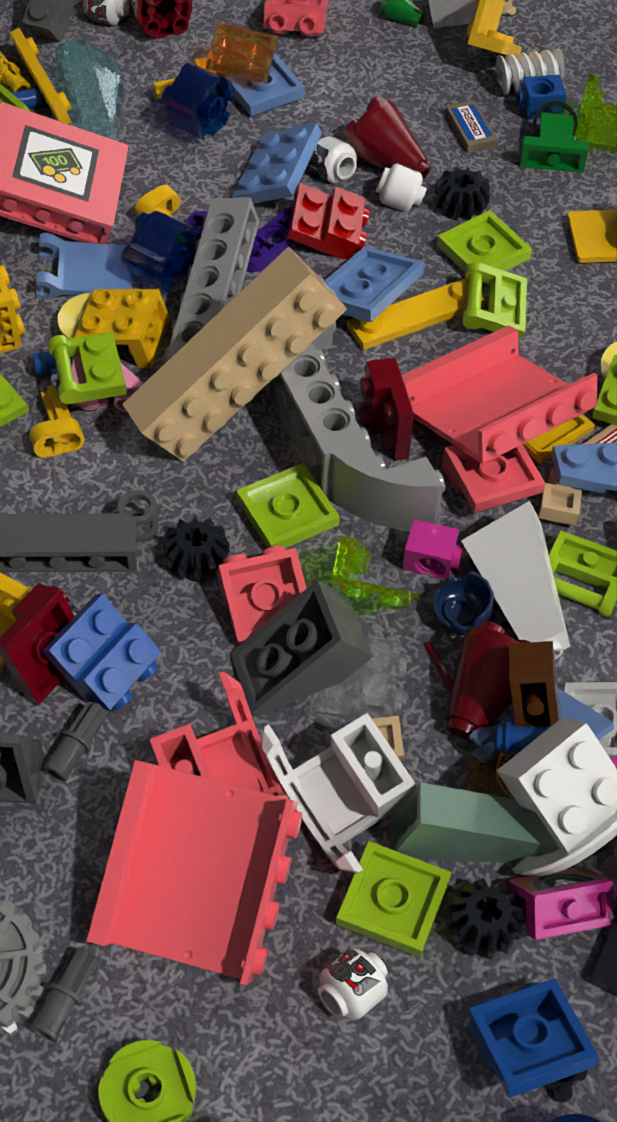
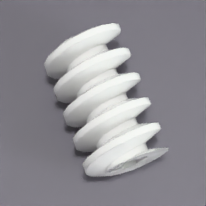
(513, 69)

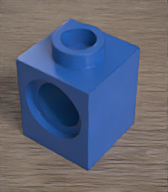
(539, 91)

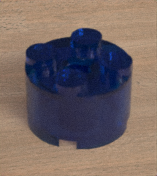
(198, 101)
(160, 249)

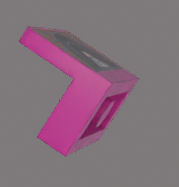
(565, 902)

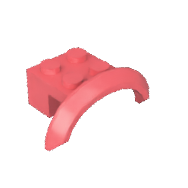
(226, 755)

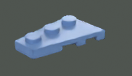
(586, 466)

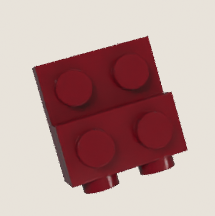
(387, 406)
(38, 621)

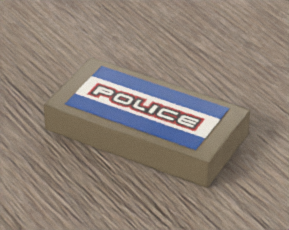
(471, 126)

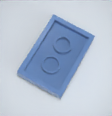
(260, 96)
(278, 163)
(373, 281)

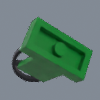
(555, 144)

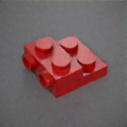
(328, 221)

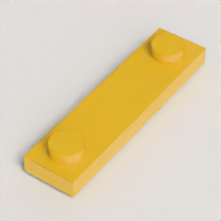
(28, 50)
(412, 315)

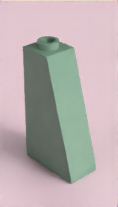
(467, 827)

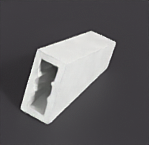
(519, 570)

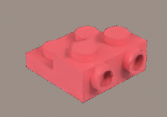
(296, 15)
(494, 482)
(259, 587)

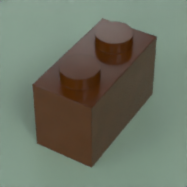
(534, 684)

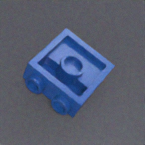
(103, 654)
(531, 1037)

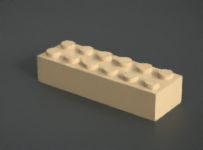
(234, 355)

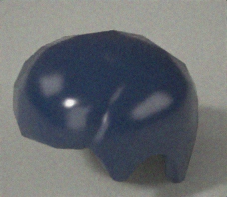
(463, 603)

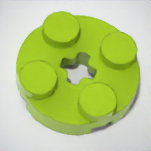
(161, 1066)

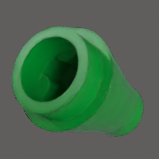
(402, 11)

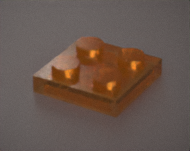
(242, 52)

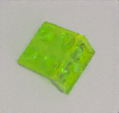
(597, 120)
(352, 561)

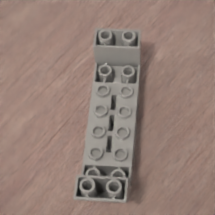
(341, 452)

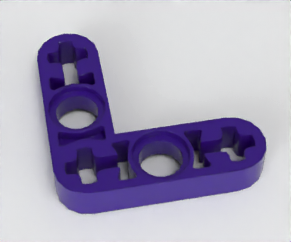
(269, 251)

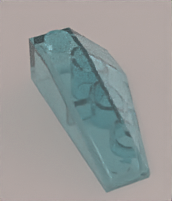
(91, 85)

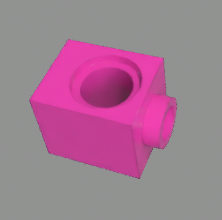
(432, 549)

